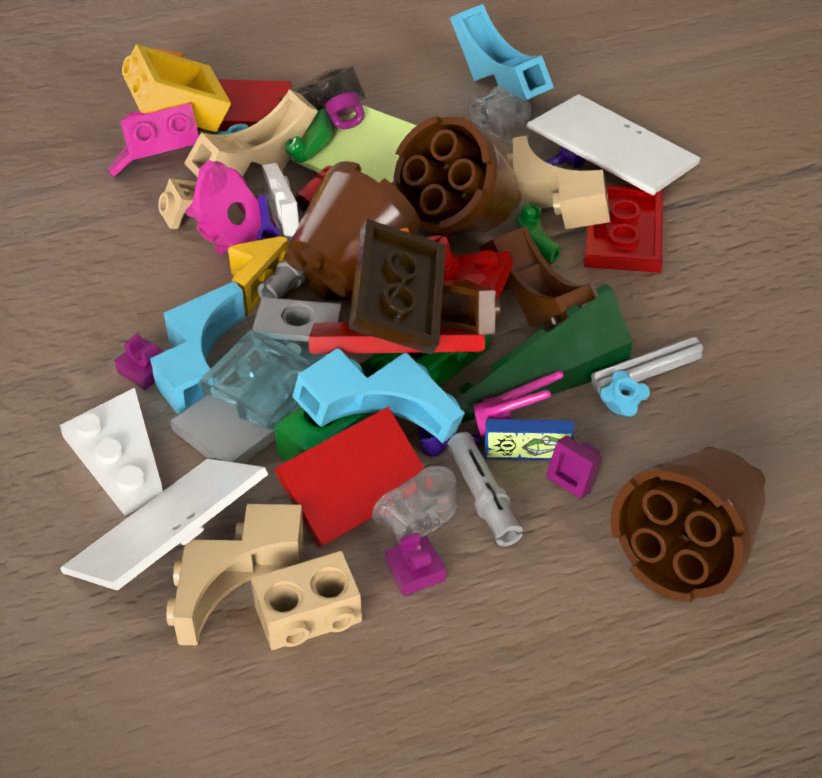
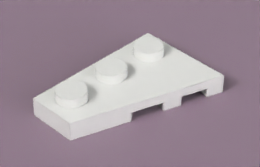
(280, 200)
(117, 450)

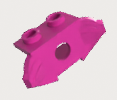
(155, 134)
(214, 193)

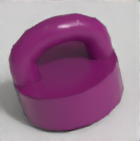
(344, 105)

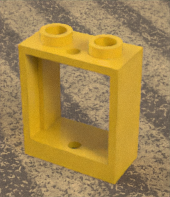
(167, 80)

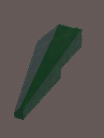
(577, 347)

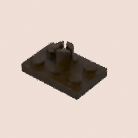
(398, 287)

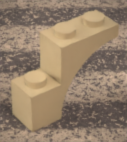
(259, 143)
(573, 193)
(213, 568)

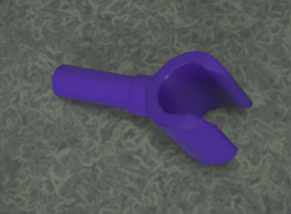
(566, 156)
(266, 229)
(432, 446)

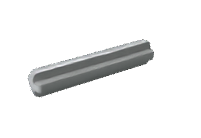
(651, 363)

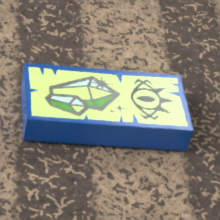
(524, 438)

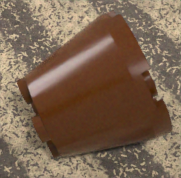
(455, 177)
(330, 229)
(690, 522)

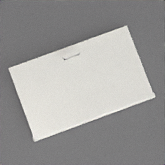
(614, 144)
(163, 523)

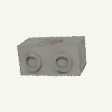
(292, 322)

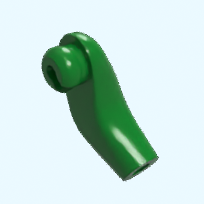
(314, 140)
(530, 217)

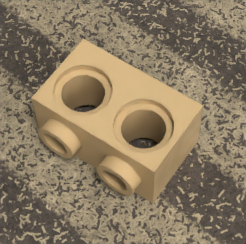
(305, 593)

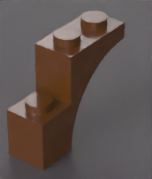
(537, 285)
(469, 307)

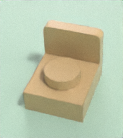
(176, 200)

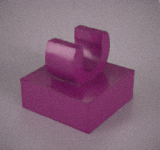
(136, 361)
(574, 466)
(415, 564)

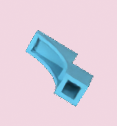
(490, 54)
(192, 333)
(339, 389)

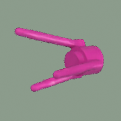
(501, 405)

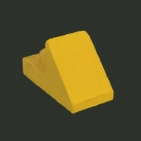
(253, 264)

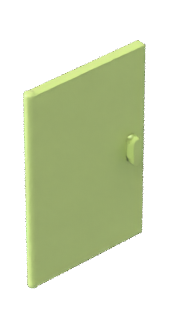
(368, 144)

